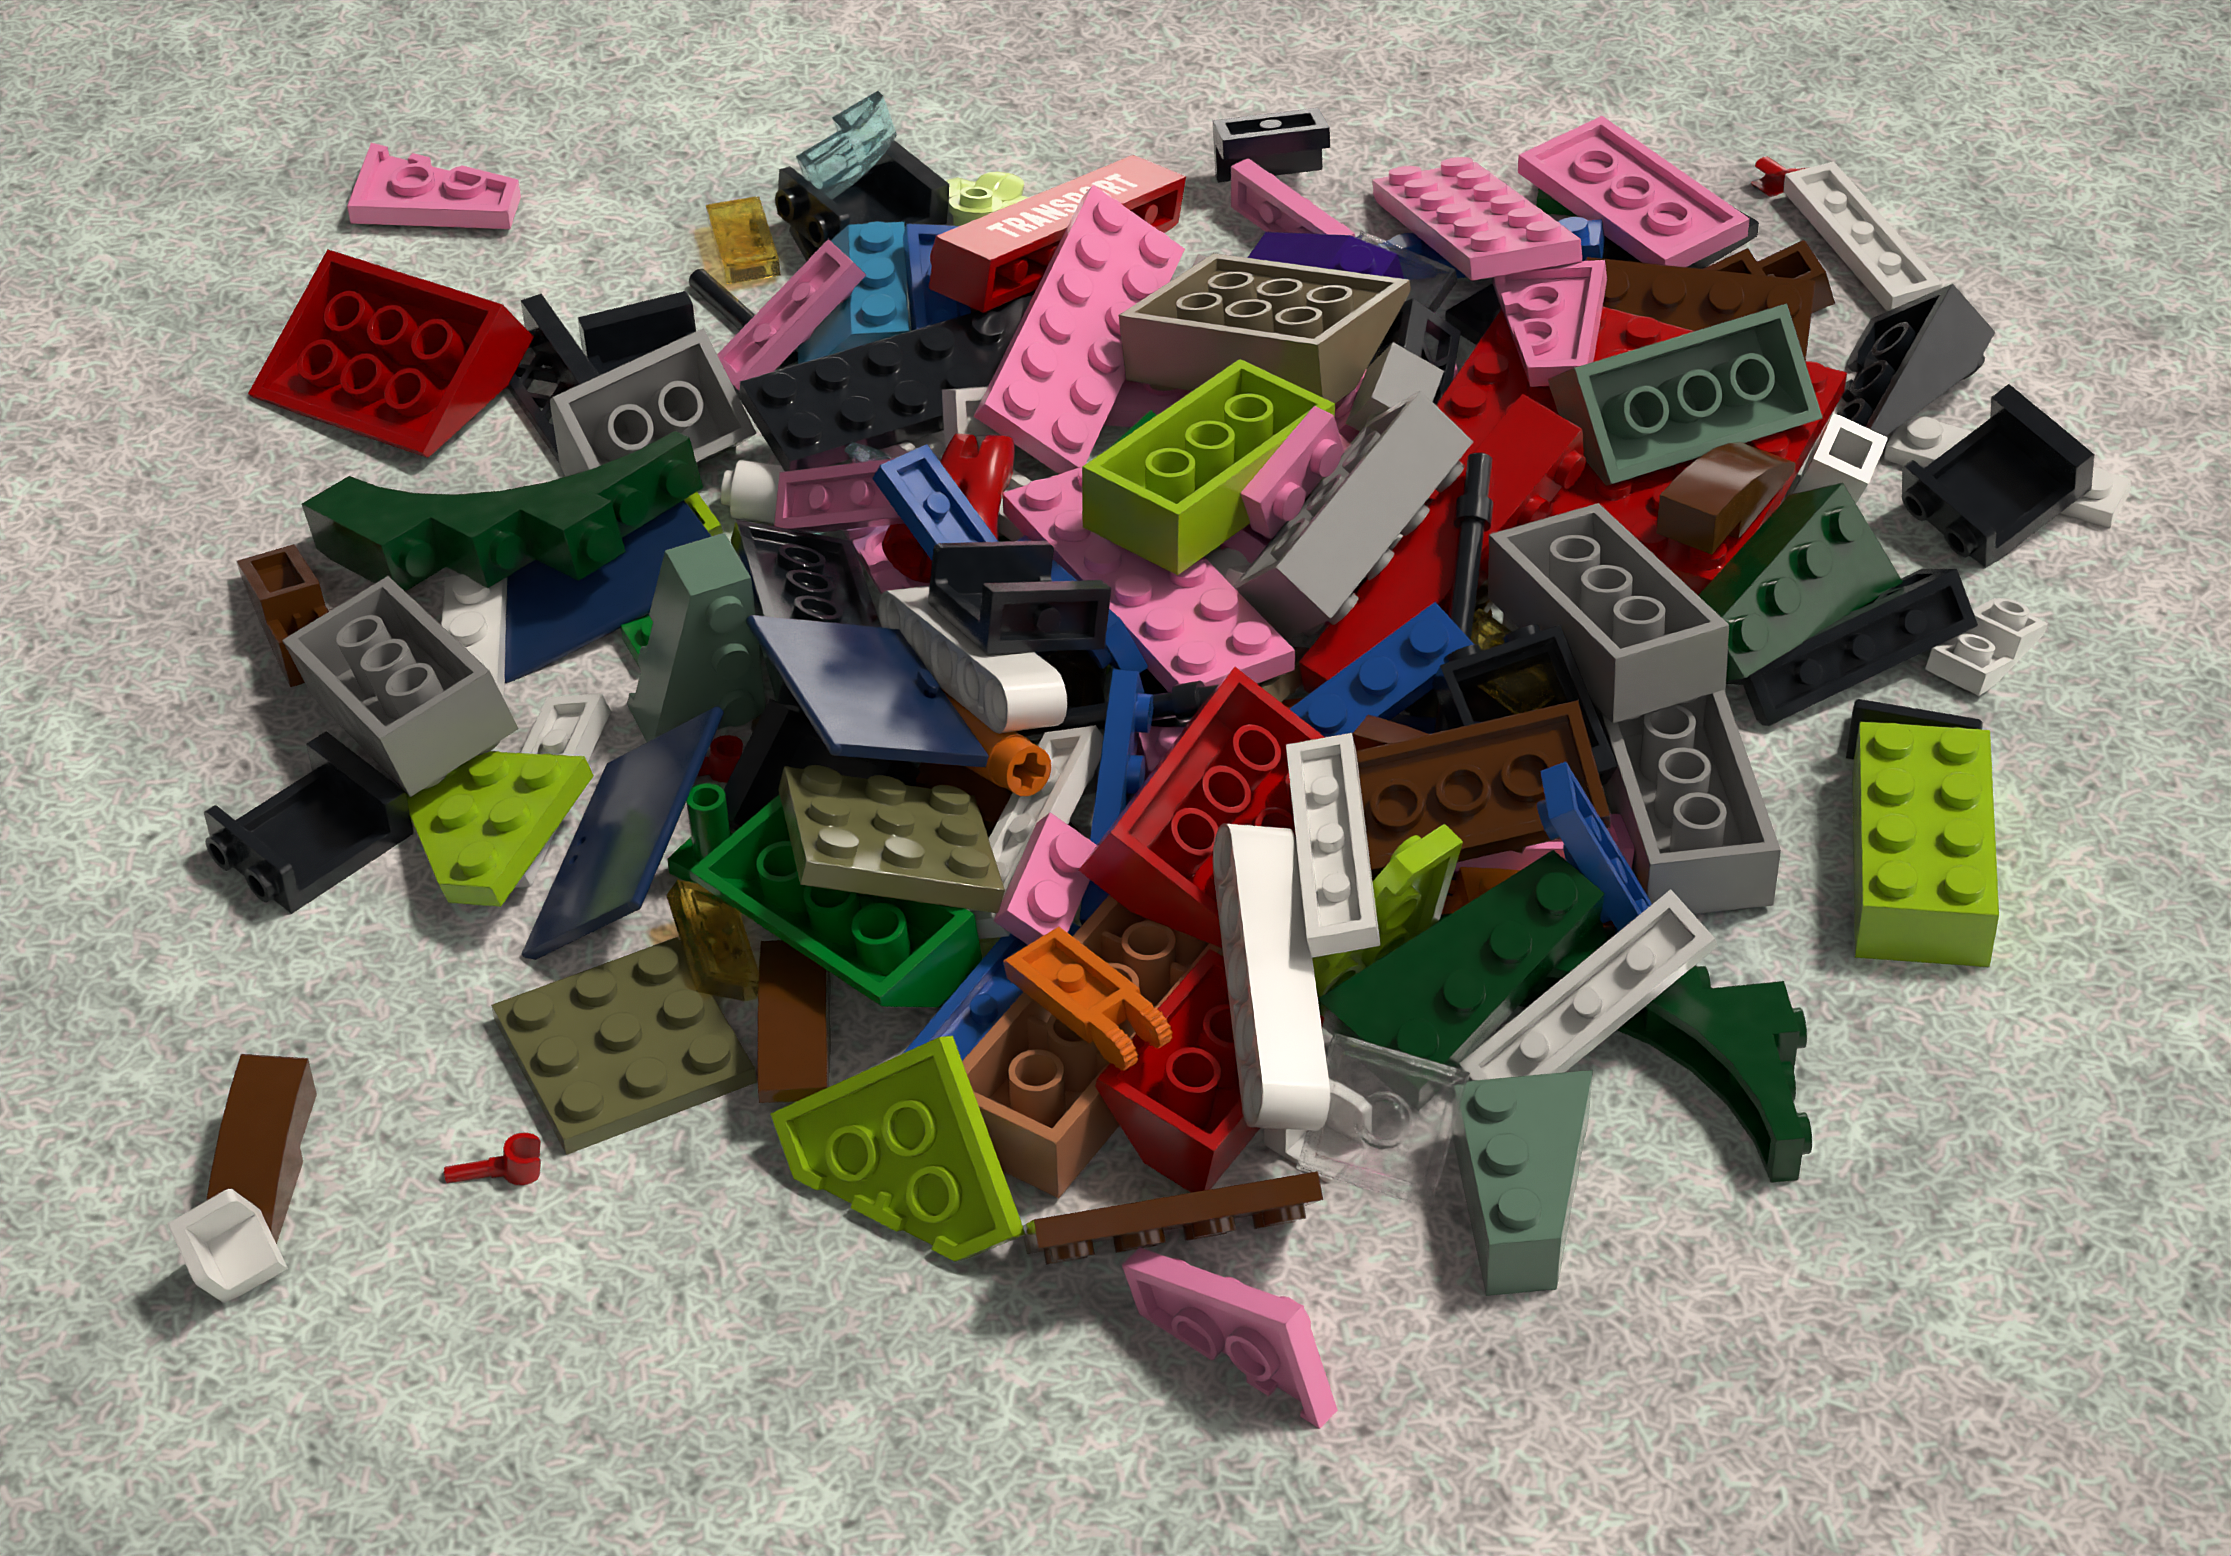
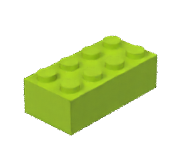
(1180, 476)
(1924, 845)

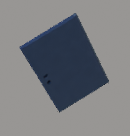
(558, 615)
(867, 692)
(623, 835)

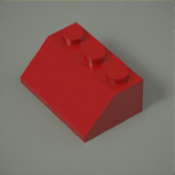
(1185, 1097)

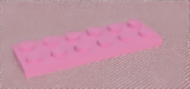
(1475, 219)
(1068, 347)
(1181, 623)

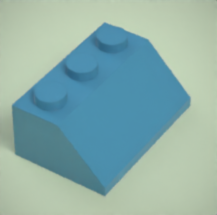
(877, 304)

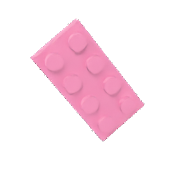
(1638, 195)

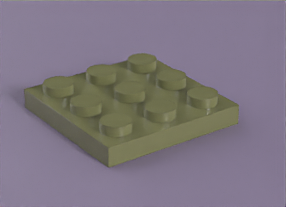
(889, 839)
(622, 1045)

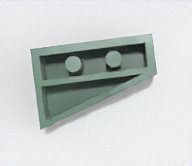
(699, 642)
(1519, 1173)

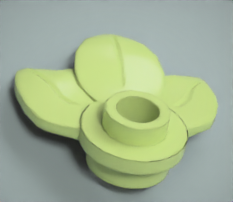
(988, 194)

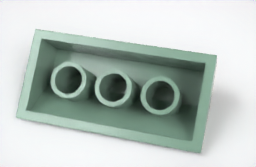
(1688, 395)

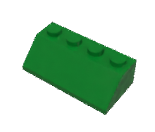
(876, 944)

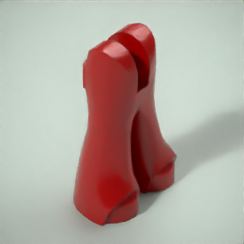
(980, 476)

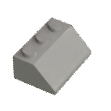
(646, 399)

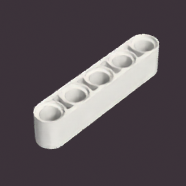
(998, 688)
(1270, 978)

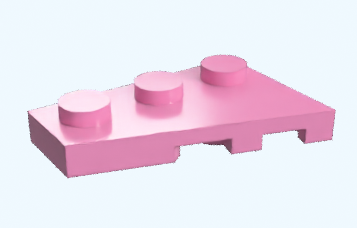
(1553, 316)

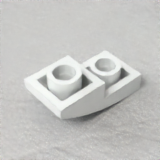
(1987, 652)

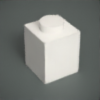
(1842, 455)

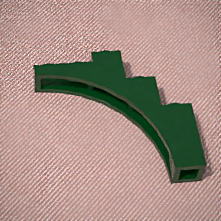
(489, 535)
(1732, 1040)

